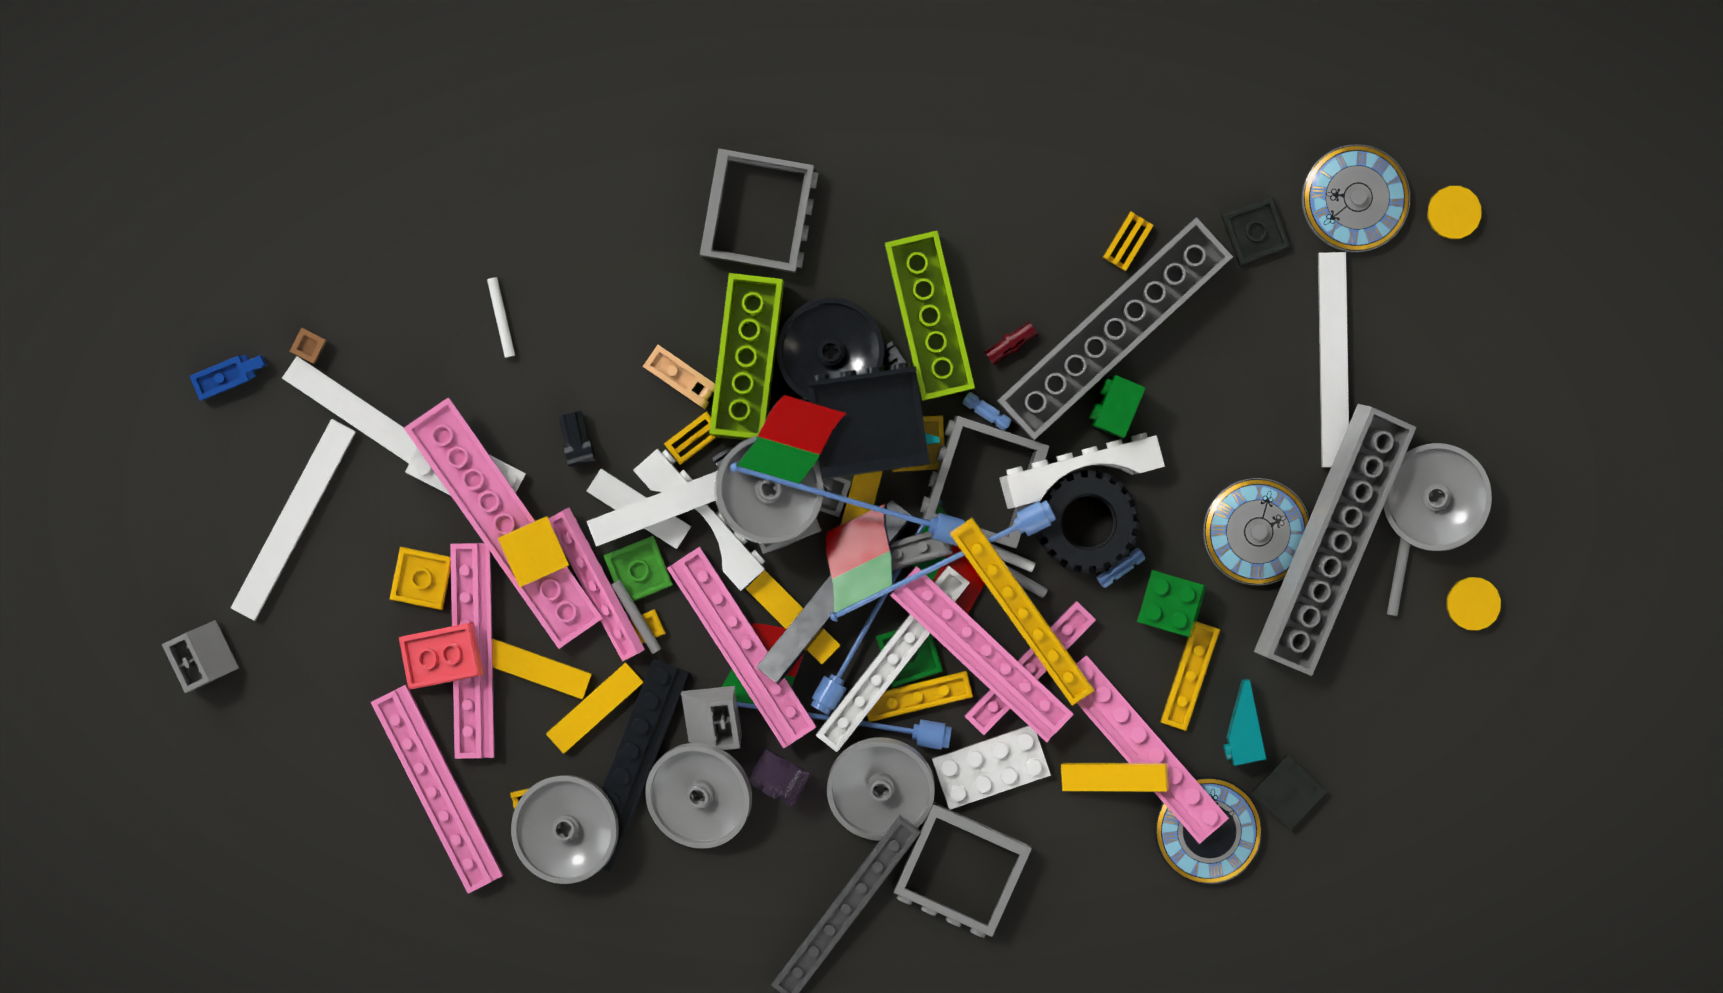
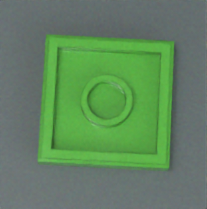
(639, 568)

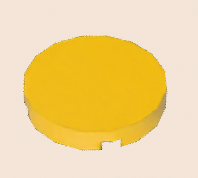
(1454, 212)
(1473, 603)

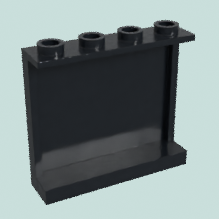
(880, 425)

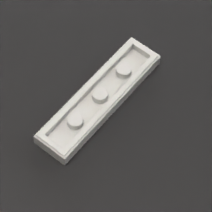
(619, 495)

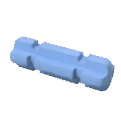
(987, 411)
(1125, 565)

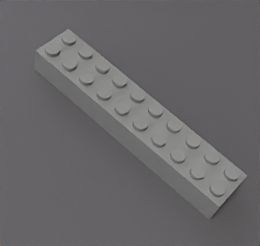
(1114, 329)
(1335, 539)

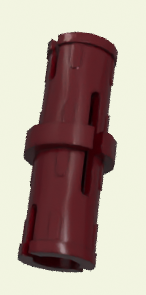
(1011, 343)

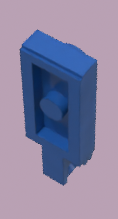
(226, 375)

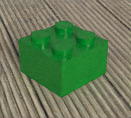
(1117, 406)
(1171, 603)

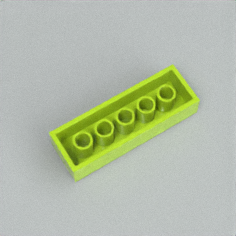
(929, 315)
(746, 356)

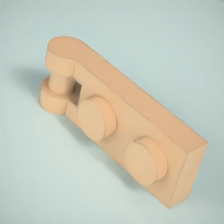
(679, 375)

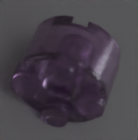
(779, 777)

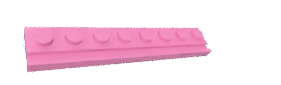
(740, 646)
(982, 655)
(473, 695)
(1141, 745)
(437, 788)

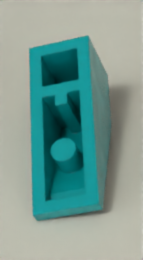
(1244, 733)

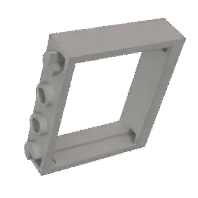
(715, 200)
(946, 455)
(976, 828)

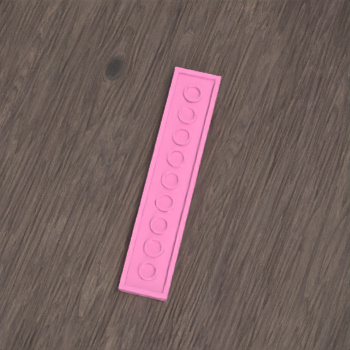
(495, 511)

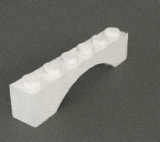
(1030, 485)
(737, 561)

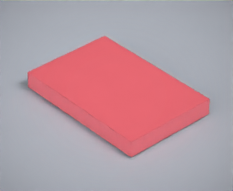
(441, 656)

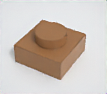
(308, 345)

